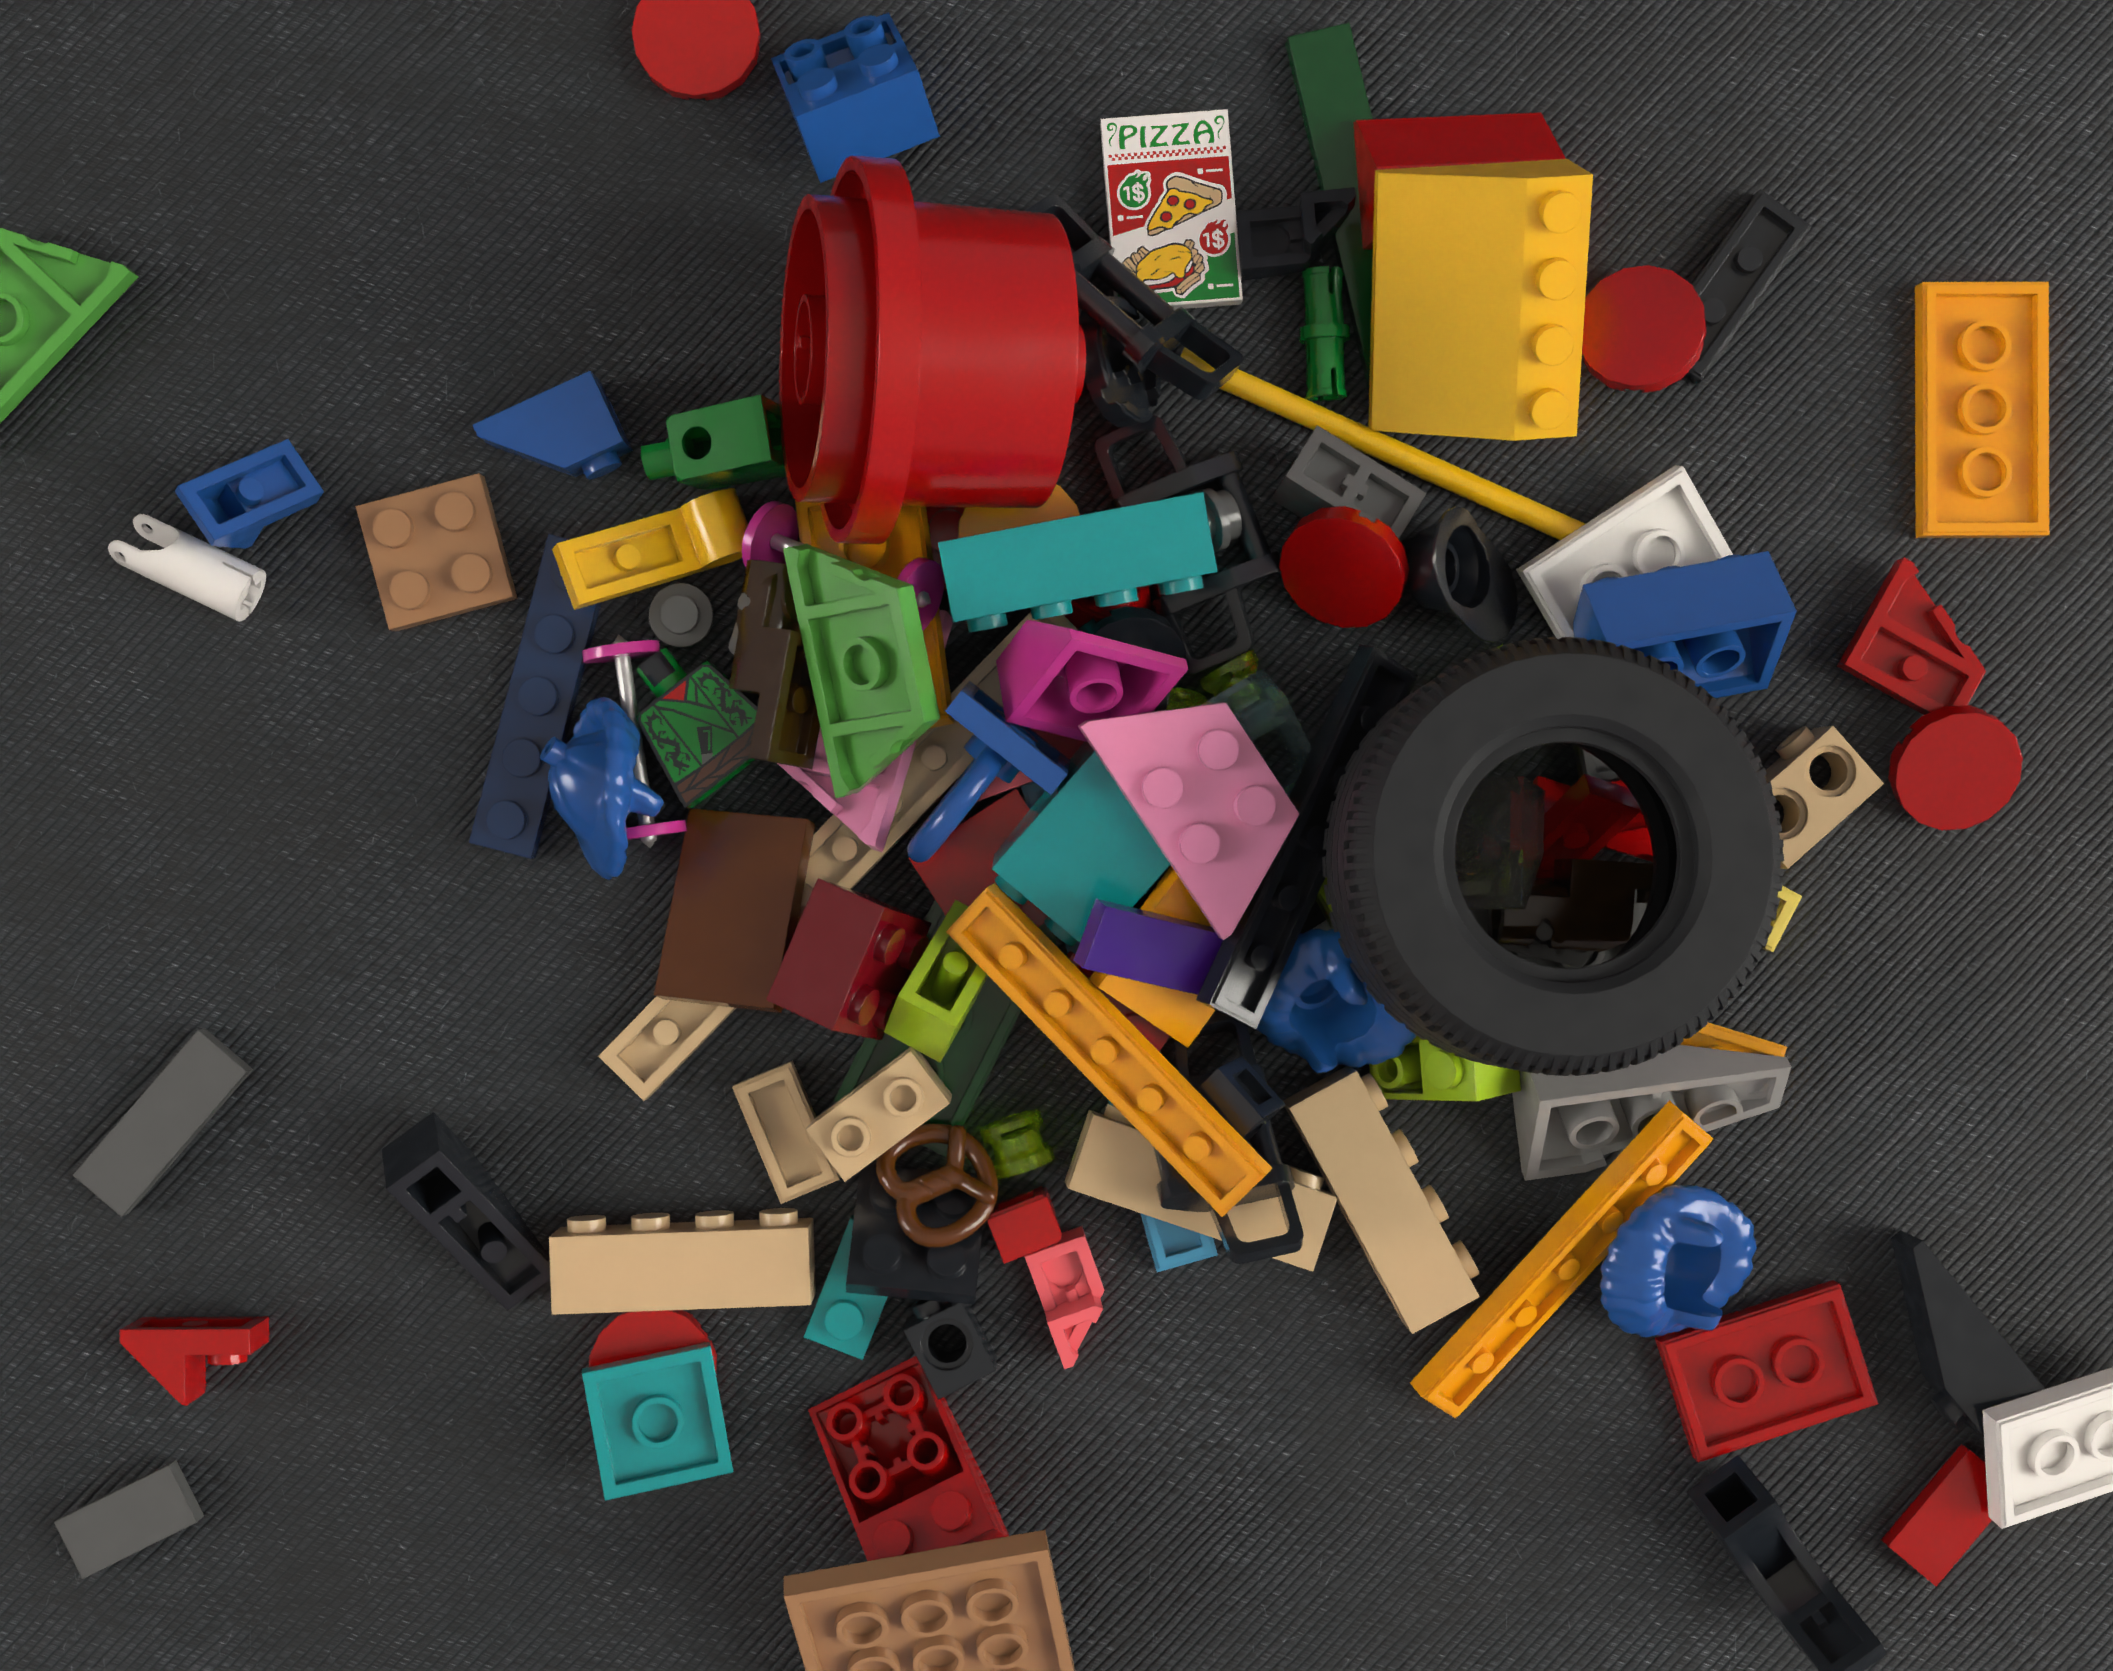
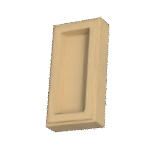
(778, 1119)

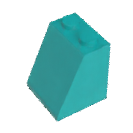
(1078, 850)

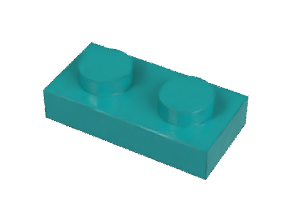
(843, 1318)

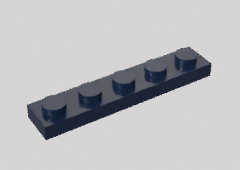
(534, 711)

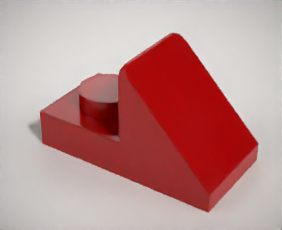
(1582, 818)
(178, 1346)

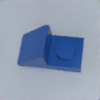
(249, 494)

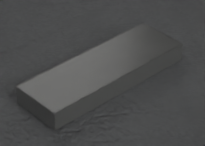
(163, 1122)

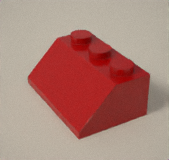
(1444, 142)

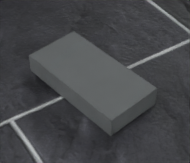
(129, 1519)

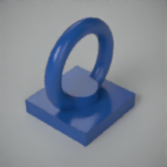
(997, 751)

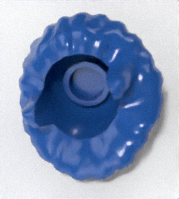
(596, 783)
(1326, 1010)
(1676, 1262)

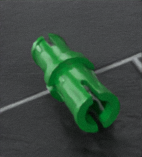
(1324, 333)

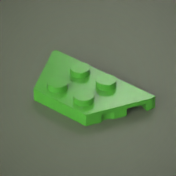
(47, 307)
(862, 663)

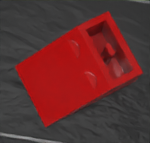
(904, 1466)

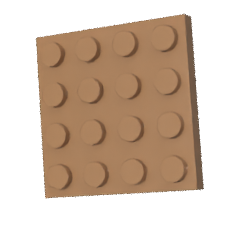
(935, 1611)

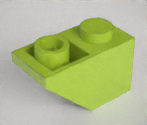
(1437, 1075)

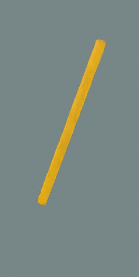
(1395, 452)

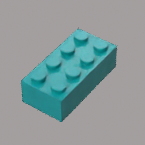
(1078, 558)

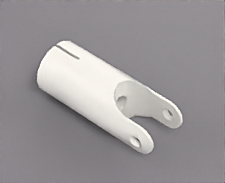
(193, 568)

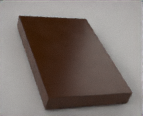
(733, 908)

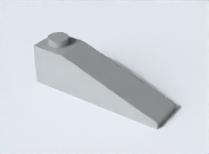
(1576, 1120)

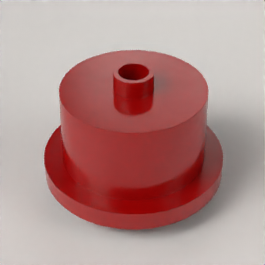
(923, 353)

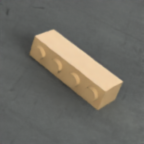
(1122, 1169)
(1382, 1198)
(682, 1263)

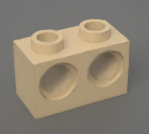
(1808, 809)
(879, 1113)

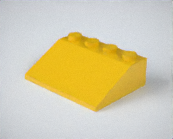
(1479, 299)

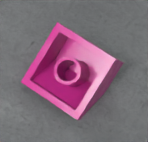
(1065, 676)

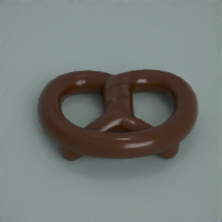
(941, 1181)

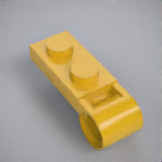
(653, 549)

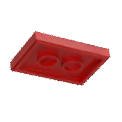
(1767, 1371)

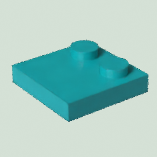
(657, 1420)

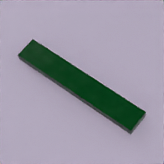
(1330, 101)

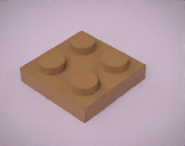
(436, 552)

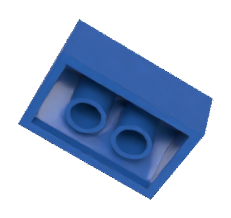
(1706, 619)

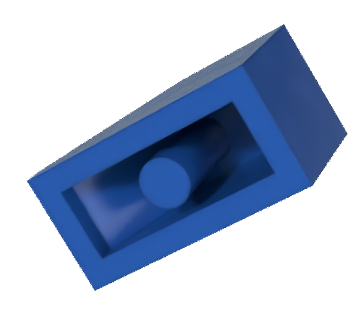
(562, 429)

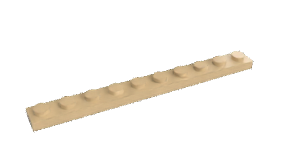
(672, 1030)

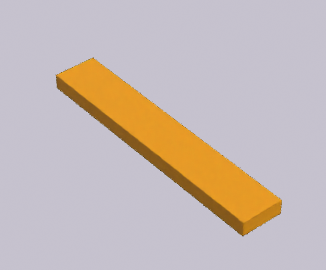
(1108, 1050)
(1559, 1261)

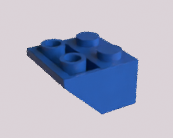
(855, 94)

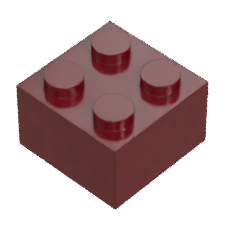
(848, 960)

